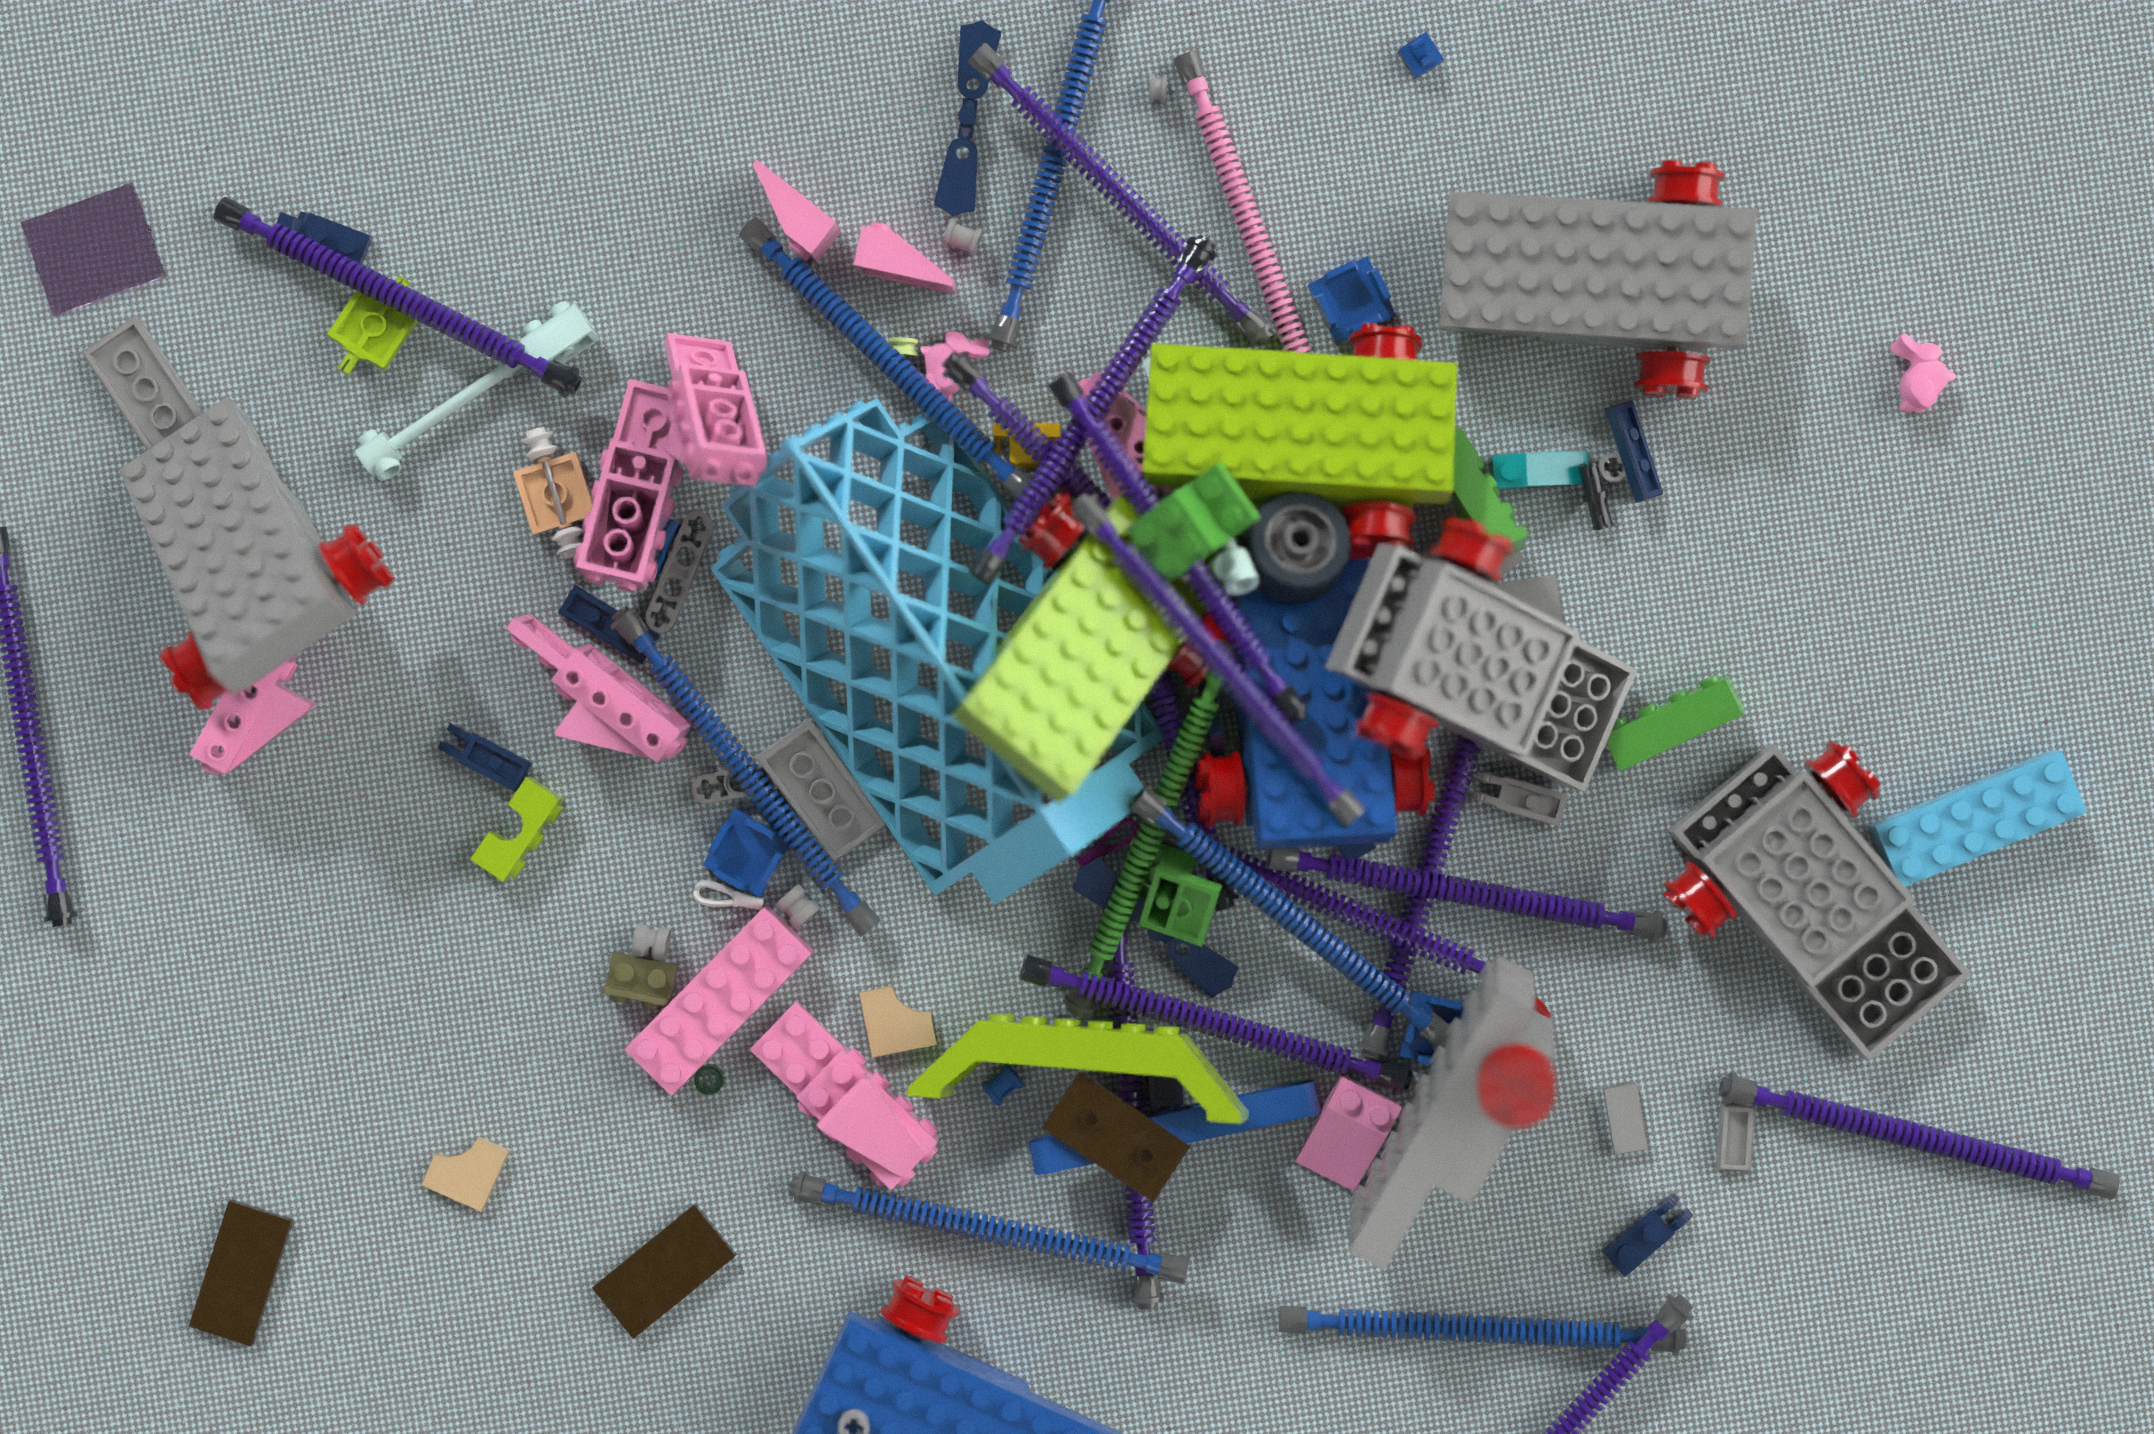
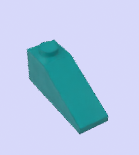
(1537, 469)

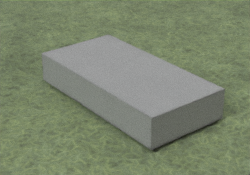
(1625, 1118)
(1735, 1137)

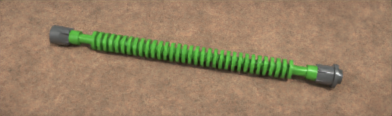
(1150, 835)

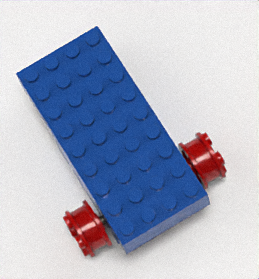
(1263, 783)
(918, 1385)

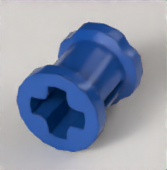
(1002, 1084)

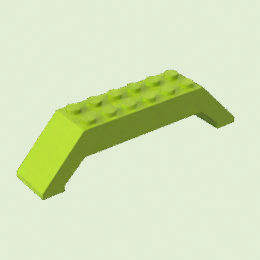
(1085, 1048)

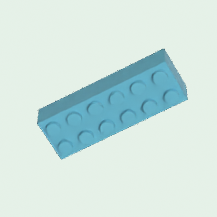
(1978, 818)

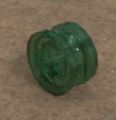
(704, 1087)

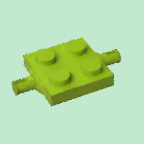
(370, 331)

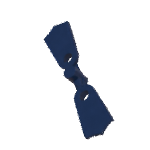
(958, 178)
(1200, 963)

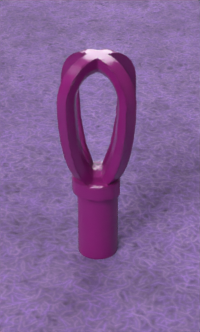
(1100, 849)

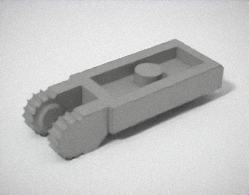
(1524, 799)

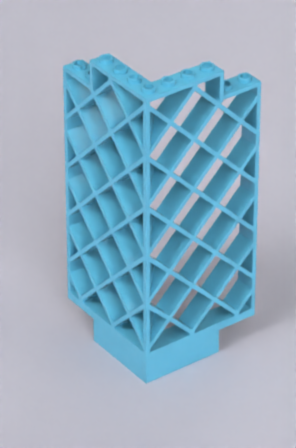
(913, 634)

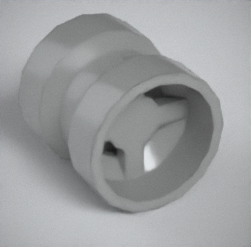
(797, 906)
(651, 942)

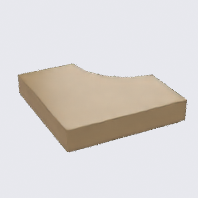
(893, 1025)
(469, 1175)

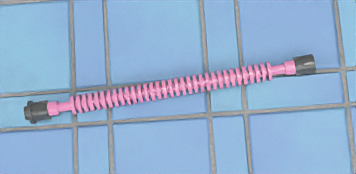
(1193, 75)

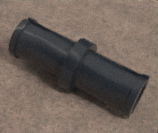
(1595, 495)

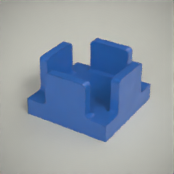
(1351, 298)
(746, 853)
(1412, 1044)

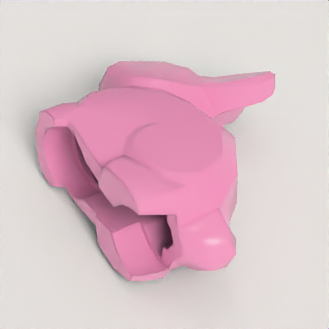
(936, 354)
(1924, 377)

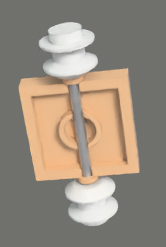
(553, 491)

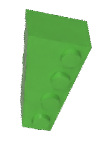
(1477, 495)
(1674, 721)

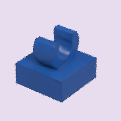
(1420, 55)

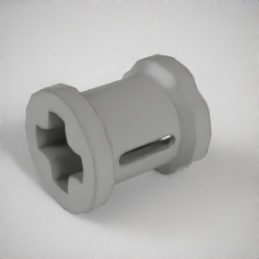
(962, 237)

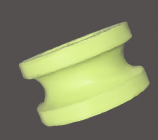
(904, 346)

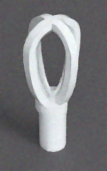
(738, 898)

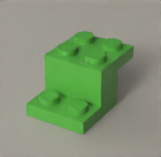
(1193, 522)
(1176, 899)

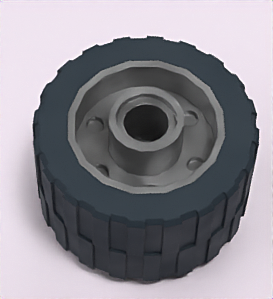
(1298, 547)

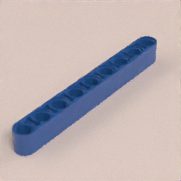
(1190, 1123)

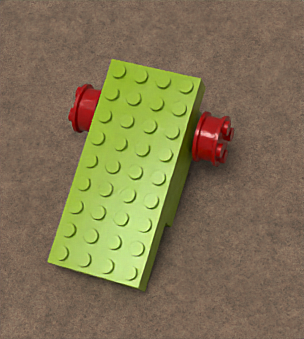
(1348, 428)
(1079, 653)

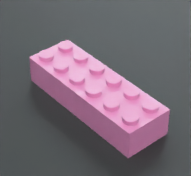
(719, 1000)

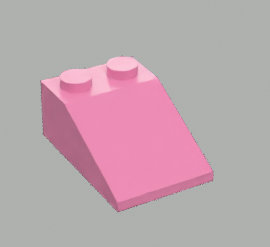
(803, 223)
(891, 258)
(1348, 1132)

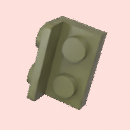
(640, 980)

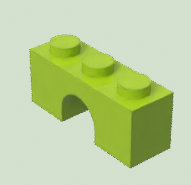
(536, 807)

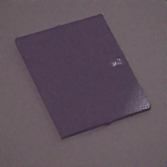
(93, 249)

